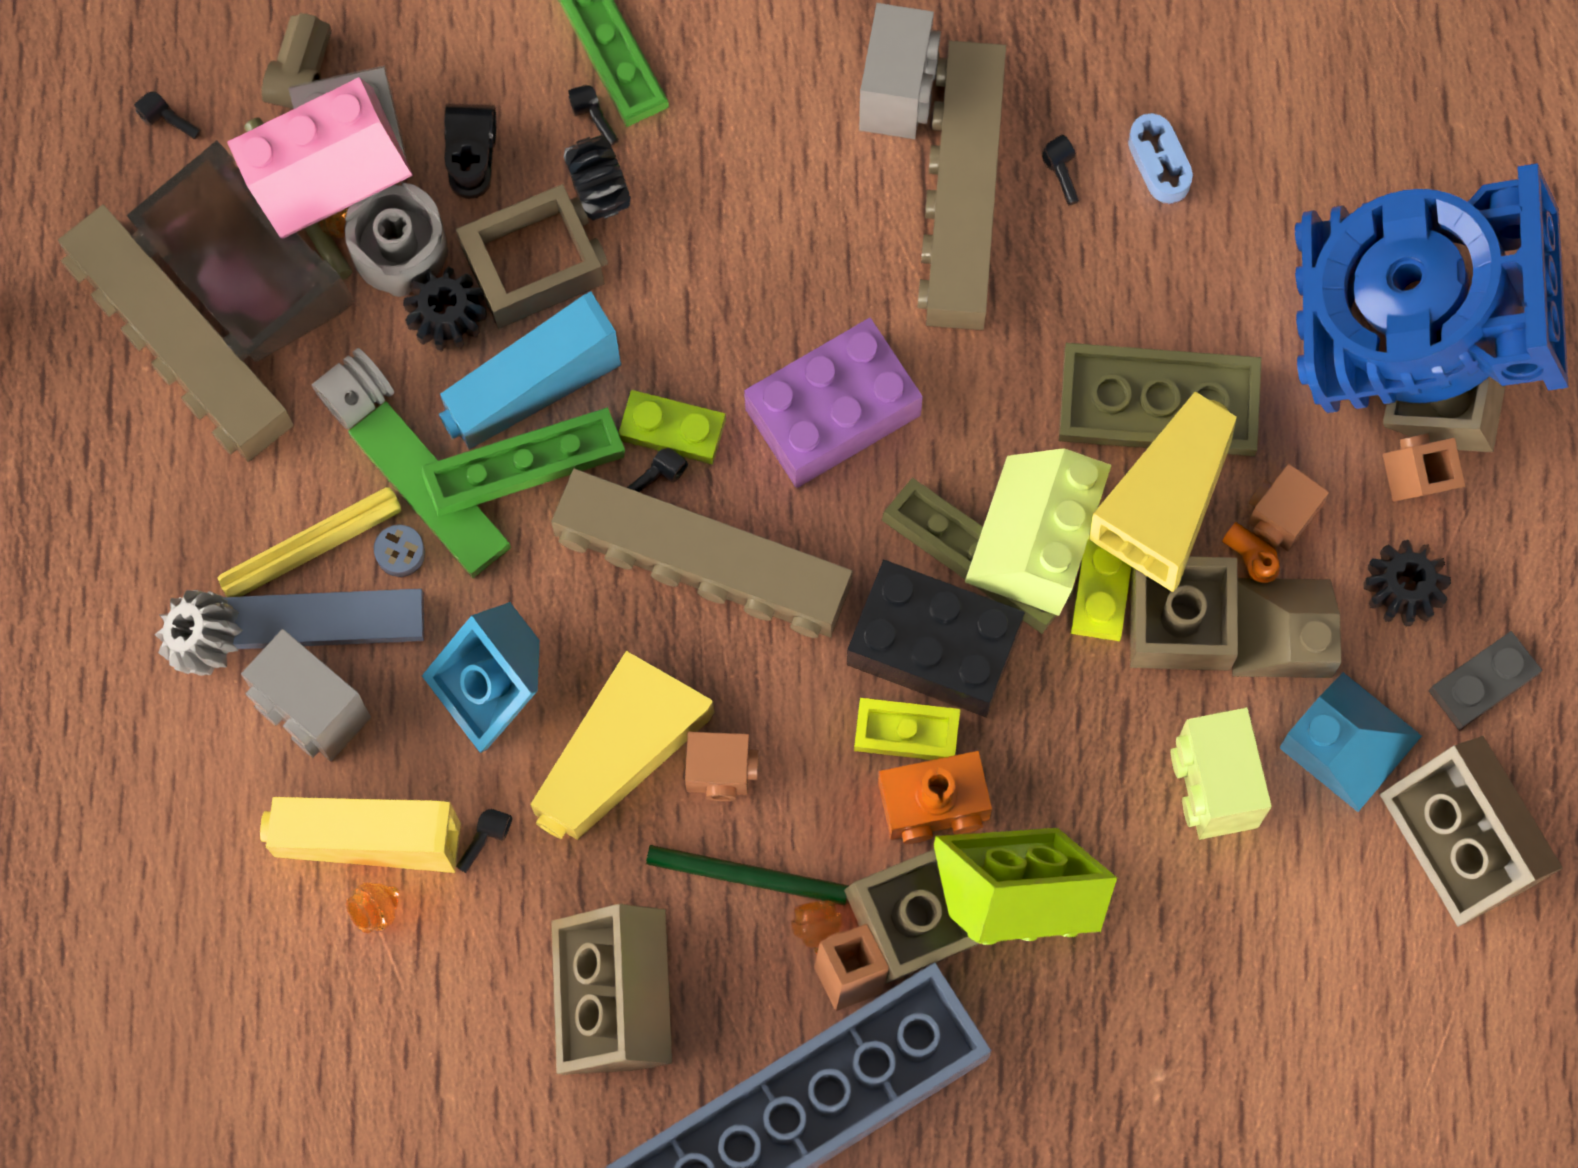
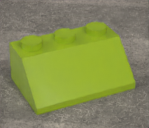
(1022, 885)

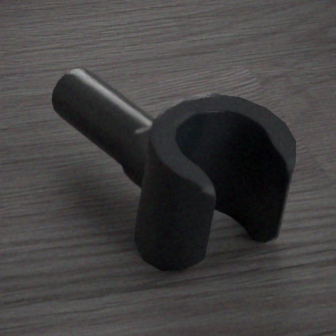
(585, 100)
(153, 107)
(1054, 157)
(665, 462)
(490, 824)

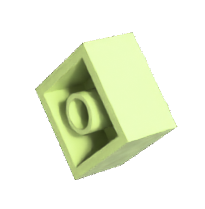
(1221, 774)

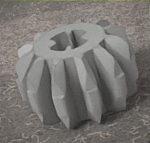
(198, 632)

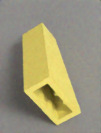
(1165, 495)
(619, 743)
(364, 832)

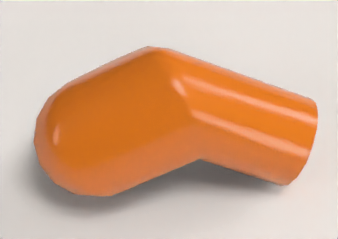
(1258, 555)

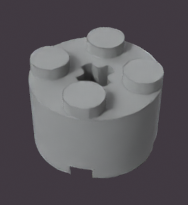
(419, 233)

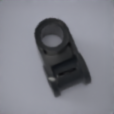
(469, 143)

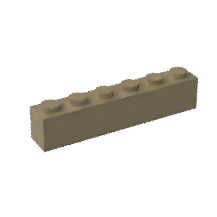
(965, 185)
(175, 333)
(701, 554)

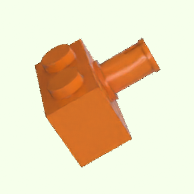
(935, 797)

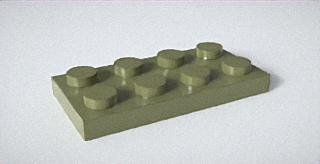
(1134, 392)

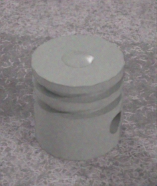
(352, 388)

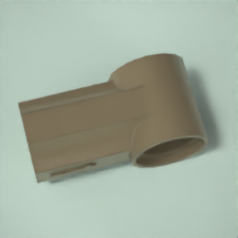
(297, 59)

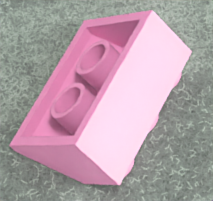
(320, 157)

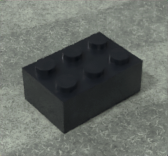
(934, 638)

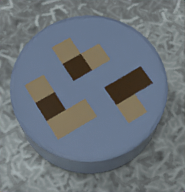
(399, 550)

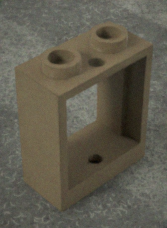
(544, 293)

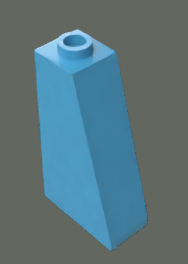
(532, 373)

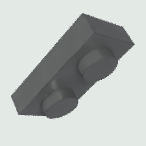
(1485, 680)

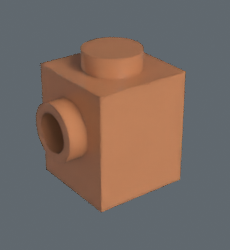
(1423, 467)
(1285, 507)
(720, 765)
(851, 967)

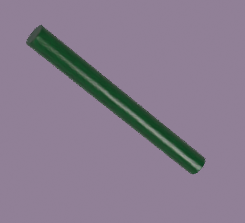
(746, 874)

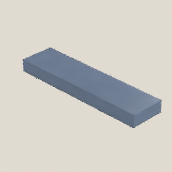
(331, 617)

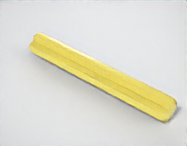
(310, 543)

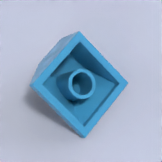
(487, 673)
(1349, 741)

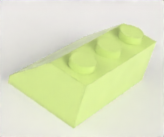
(1038, 527)

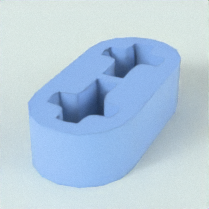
(1151, 163)

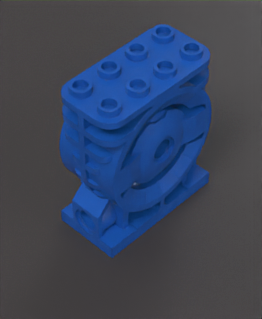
(1411, 240)

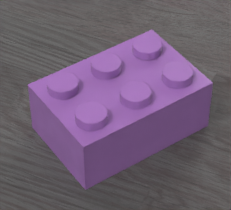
(833, 402)

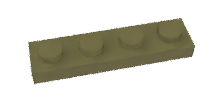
(948, 538)

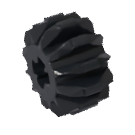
(597, 177)
(431, 299)
(1420, 570)

